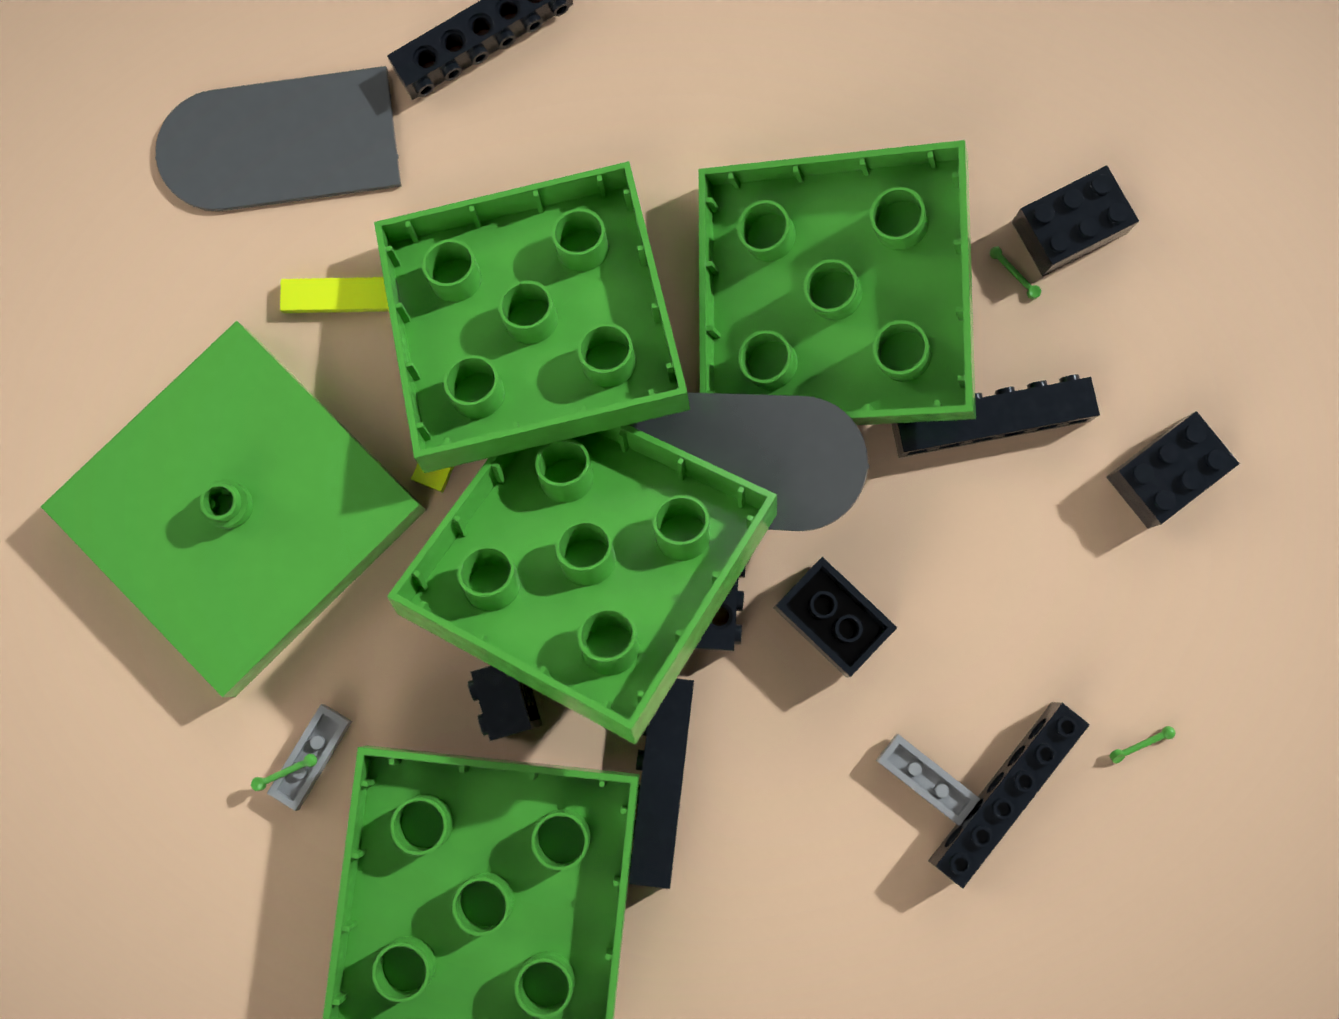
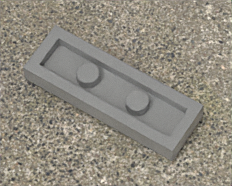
(320, 739)
(928, 779)

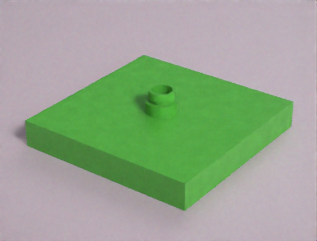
(841, 282)
(528, 318)
(233, 510)
(588, 568)
(480, 889)

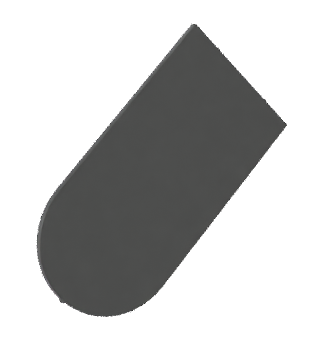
(281, 141)
(780, 442)

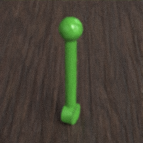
(1032, 291)
(1118, 755)
(260, 783)

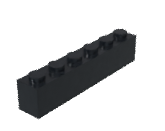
(1004, 416)
(661, 788)

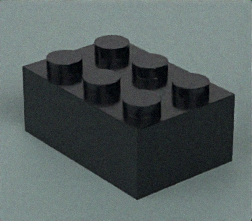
(1074, 220)
(1172, 470)
(835, 617)
(504, 702)

